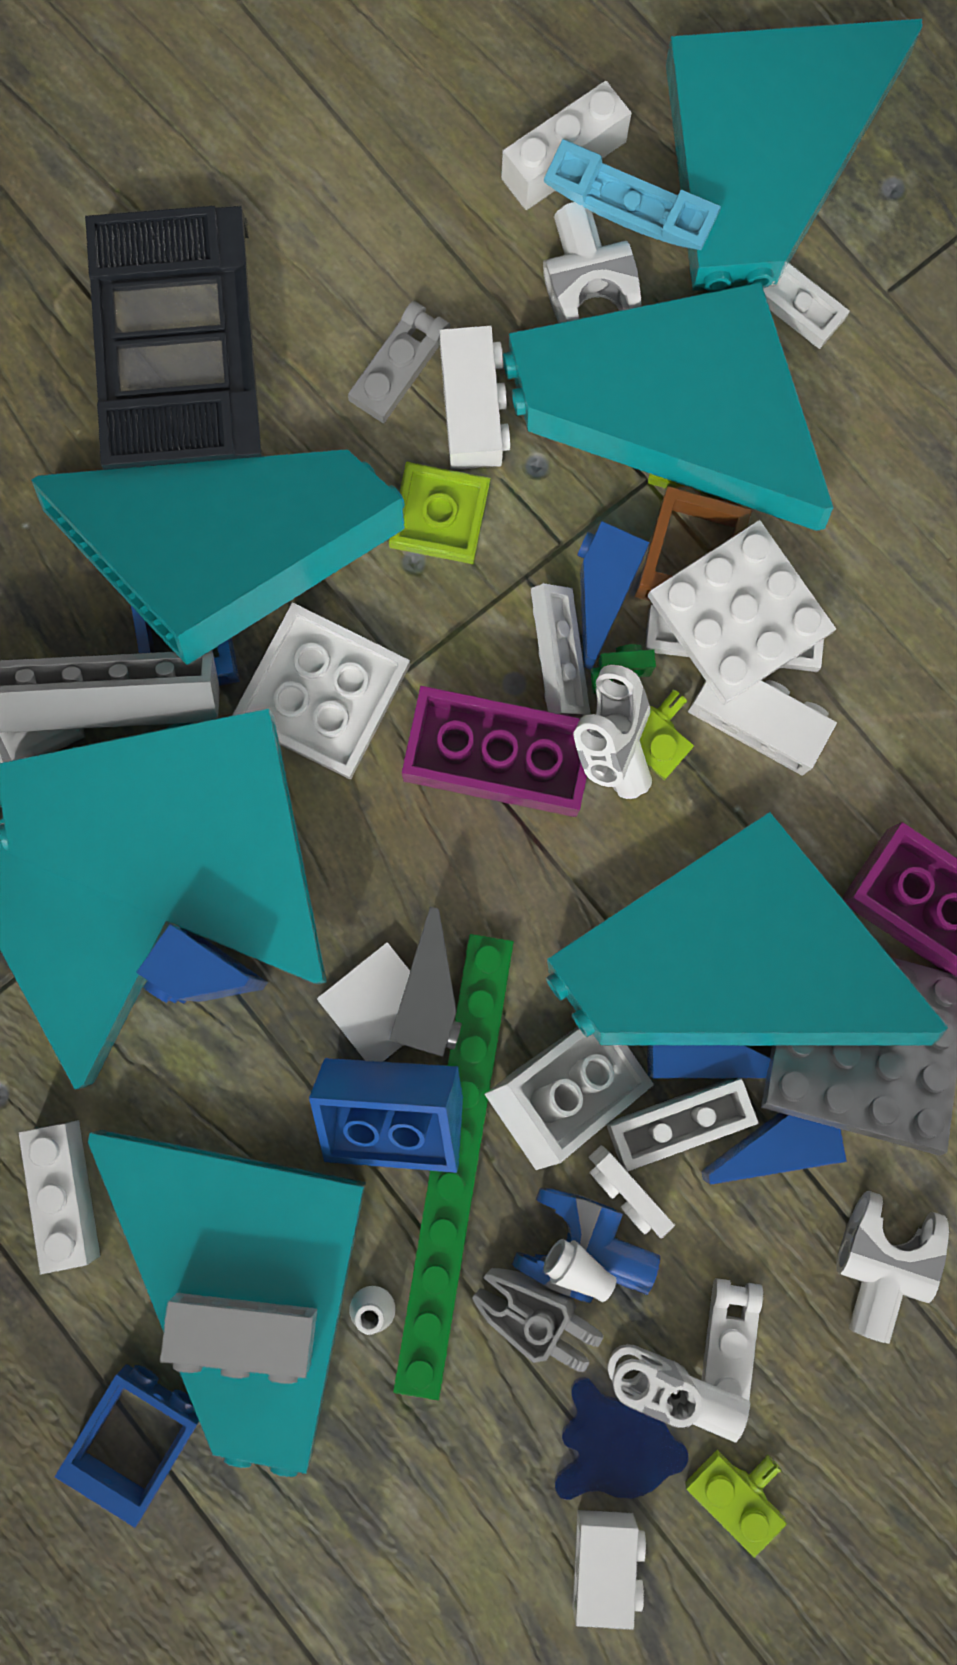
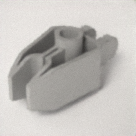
(535, 1318)

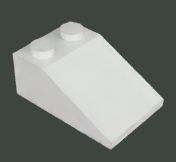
(567, 1095)

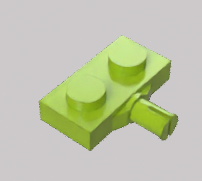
(660, 741)
(739, 1499)

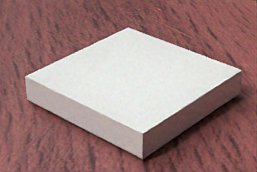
(368, 1003)

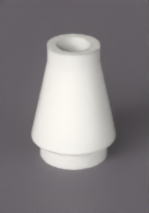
(578, 1271)
(373, 1299)

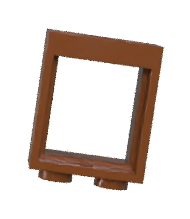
(689, 502)

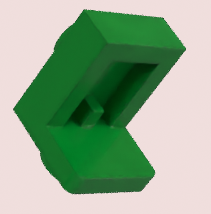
(629, 656)

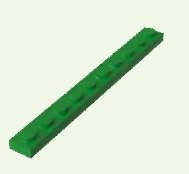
(451, 1193)

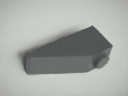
(428, 1001)

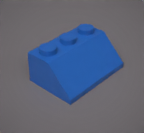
(193, 969)
(388, 1114)

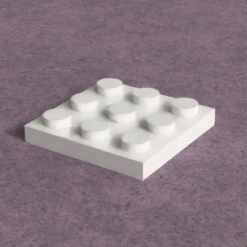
(741, 612)
(324, 689)

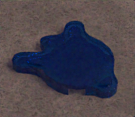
(616, 1448)

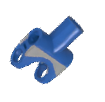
(594, 1229)

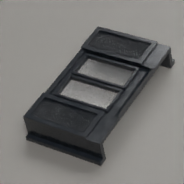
(172, 336)

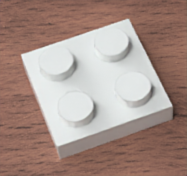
(639, 1205)

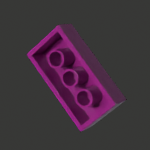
(495, 752)
(910, 894)

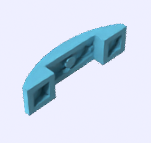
(629, 200)

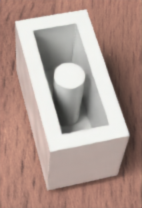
(606, 1569)

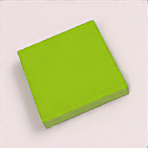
(441, 512)

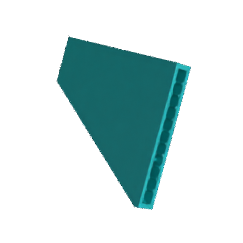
(770, 129)
(679, 393)
(222, 539)
(178, 827)
(741, 955)
(73, 959)
(239, 1234)

